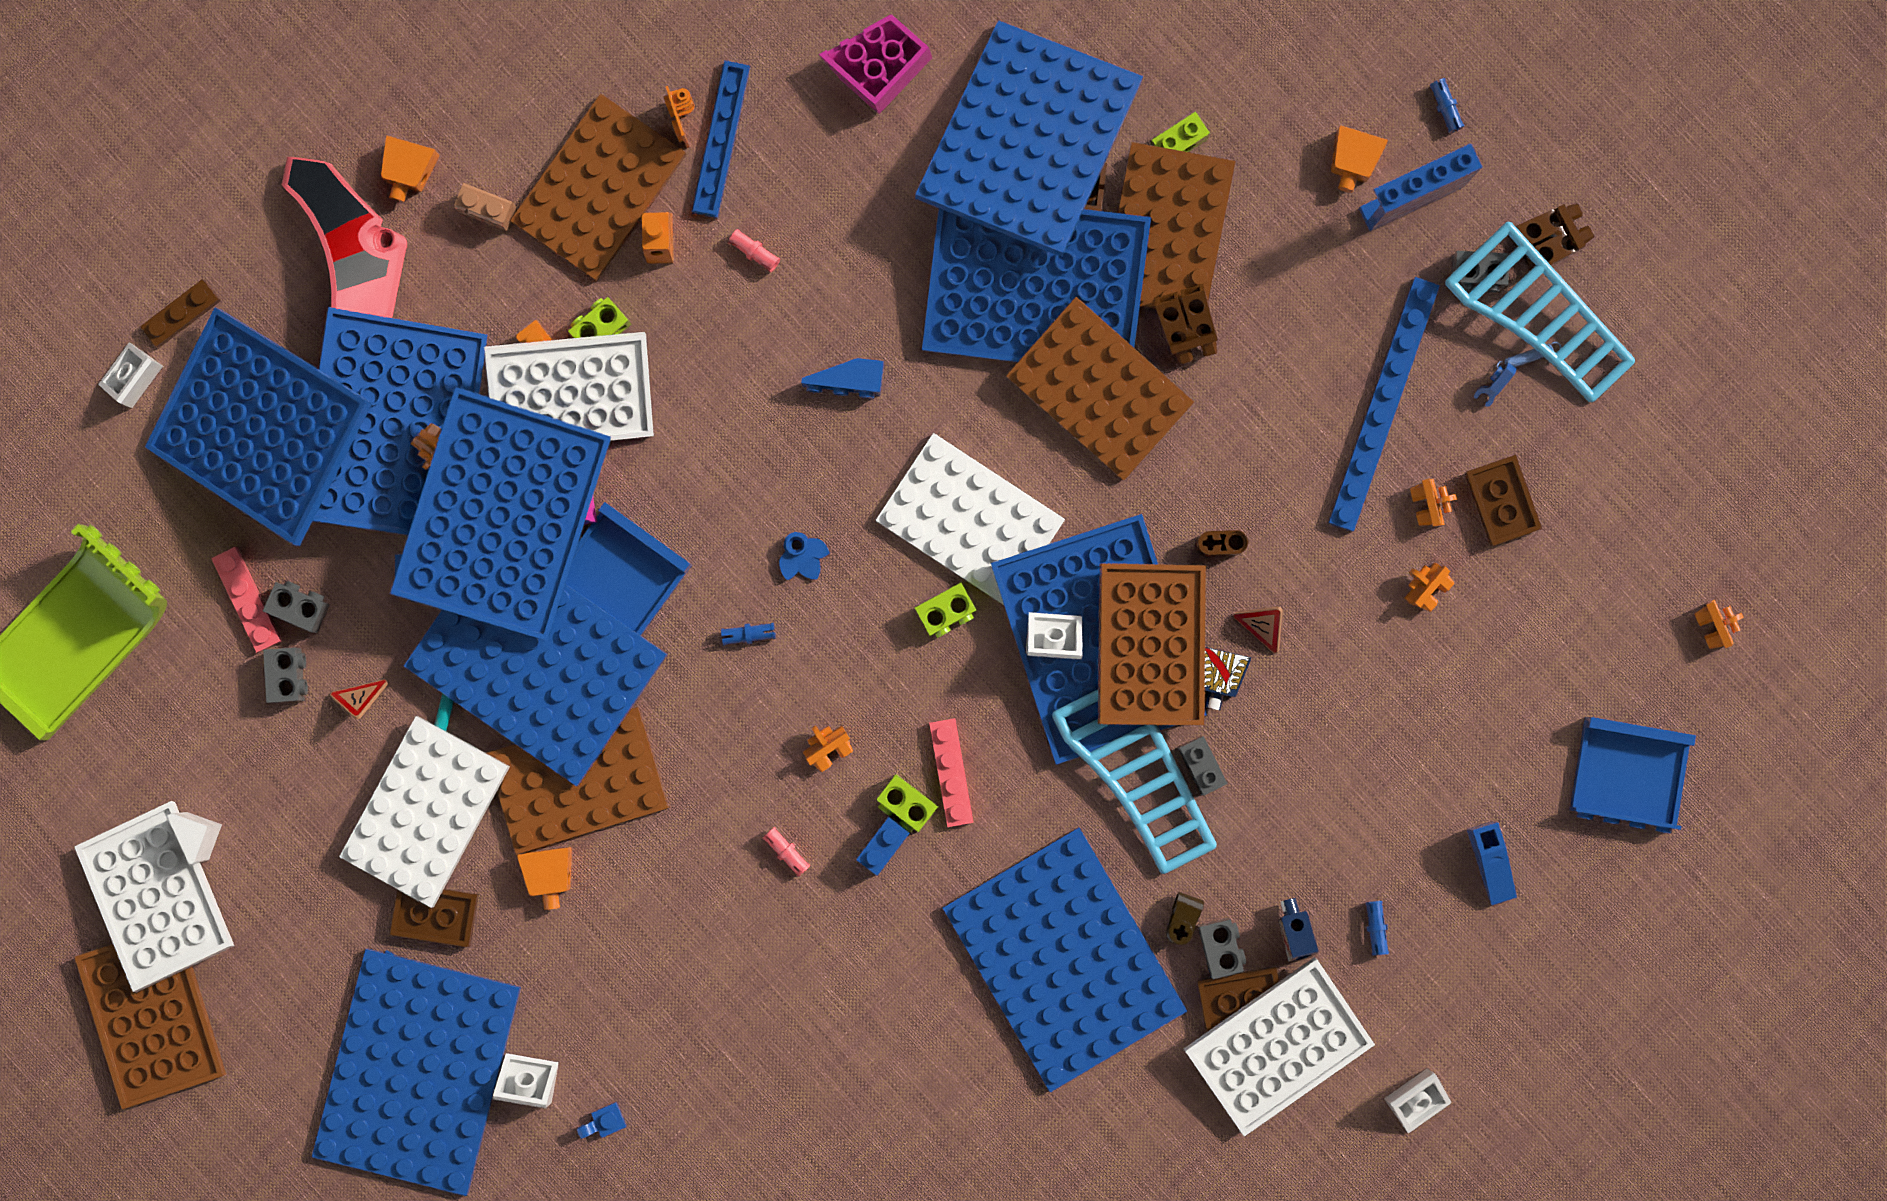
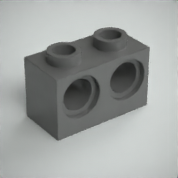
(1479, 272)
(294, 611)
(276, 675)
(1202, 765)
(1214, 950)

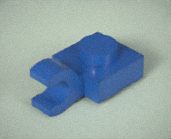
(1499, 380)
(606, 1121)

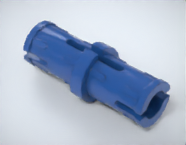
(1447, 105)
(748, 633)
(1377, 928)

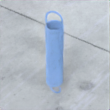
(1526, 357)

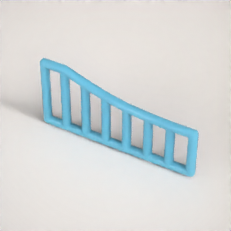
(1517, 326)
(1127, 799)

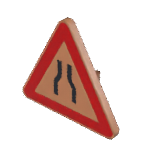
(1263, 624)
(359, 698)

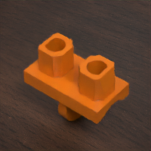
(426, 442)
(1428, 491)
(1425, 583)
(1712, 614)
(825, 742)

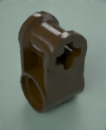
(1184, 912)

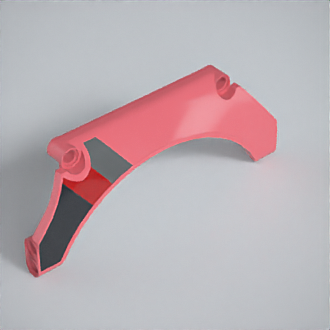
(356, 247)

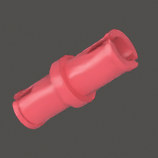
(754, 250)
(786, 851)

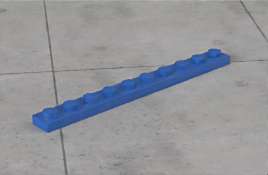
(1383, 404)

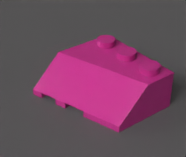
(878, 61)

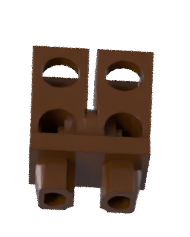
(1560, 232)
(1187, 332)

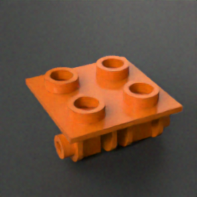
(679, 104)

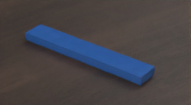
(721, 139)

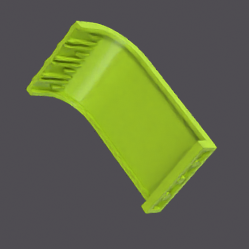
(75, 634)

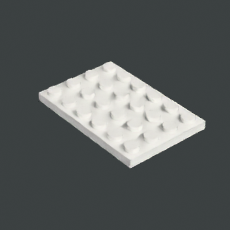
(578, 380)
(965, 514)
(424, 811)
(153, 898)
(1279, 1046)

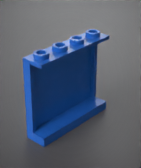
(1421, 187)
(625, 569)
(1630, 774)

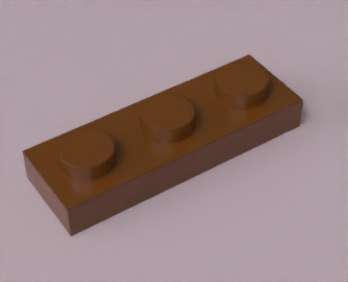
(180, 313)

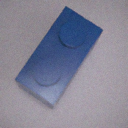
(883, 846)

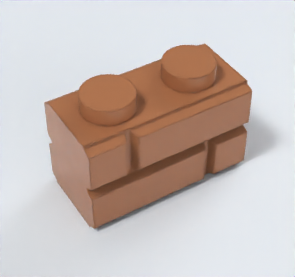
(485, 207)

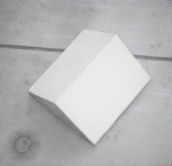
(130, 375)
(1054, 636)
(195, 835)
(526, 1081)
(1418, 1100)

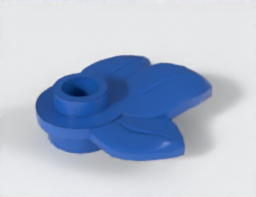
(803, 560)

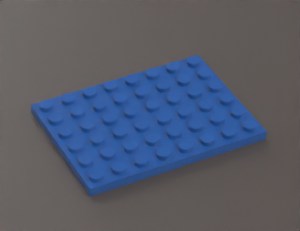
(1029, 138)
(1001, 294)
(410, 380)
(258, 426)
(500, 514)
(1065, 581)
(545, 696)
(1064, 959)
(416, 1072)

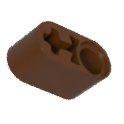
(1215, 537)

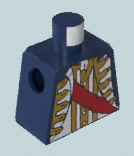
(1223, 675)
(1297, 944)

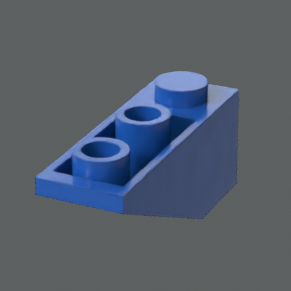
(854, 376)
(1493, 861)

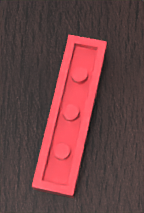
(246, 599)
(951, 772)

